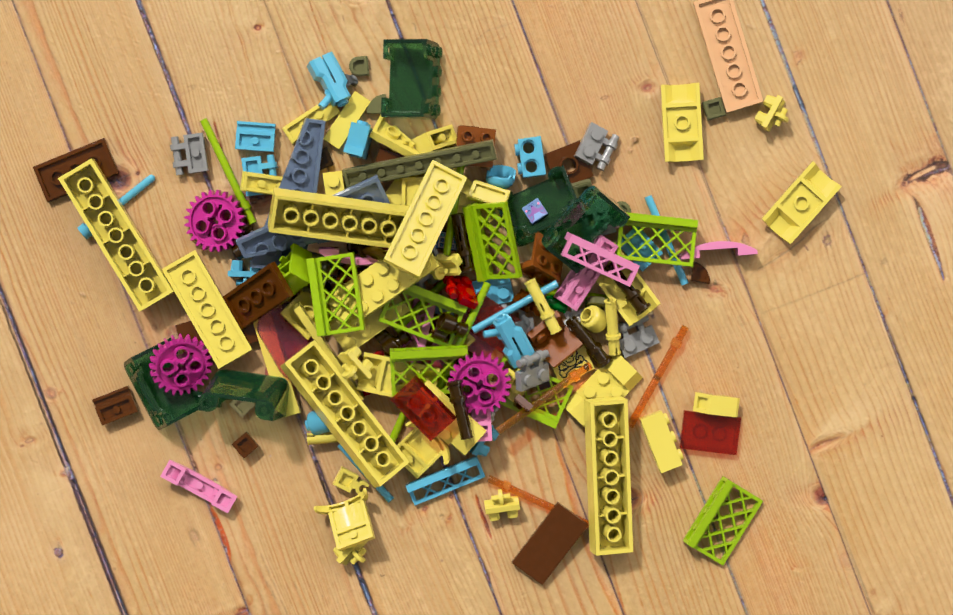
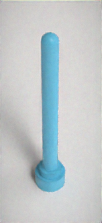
(84, 230)

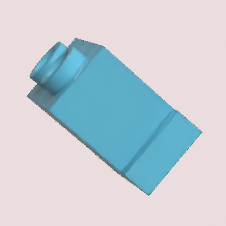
(358, 140)

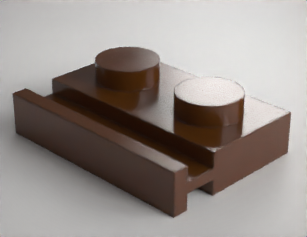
(115, 405)

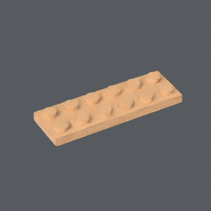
(728, 53)

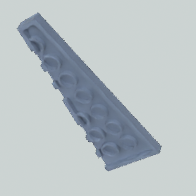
(300, 175)
(262, 241)

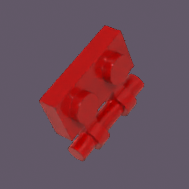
(462, 289)

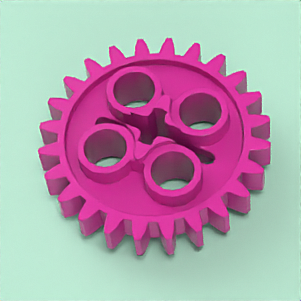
(199, 214)
(168, 354)
(485, 366)

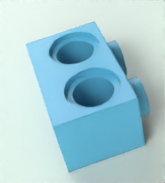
(536, 157)

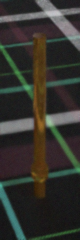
(676, 343)
(574, 376)
(507, 487)

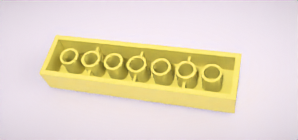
(334, 217)
(116, 234)
(344, 414)
(608, 475)

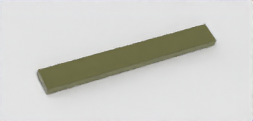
(419, 163)

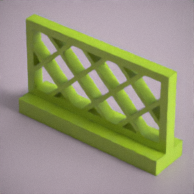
(663, 223)
(479, 241)
(319, 293)
(429, 297)
(426, 353)
(538, 414)
(708, 514)

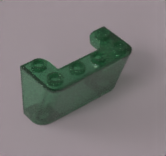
(413, 79)
(586, 219)

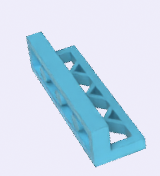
(440, 475)

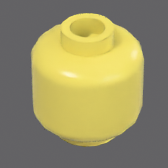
(593, 319)

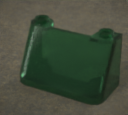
(555, 195)
(266, 391)
(161, 406)

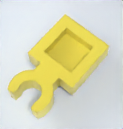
(347, 480)

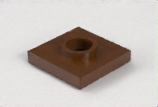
(557, 156)

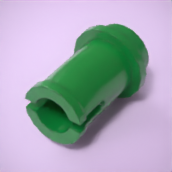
(556, 304)

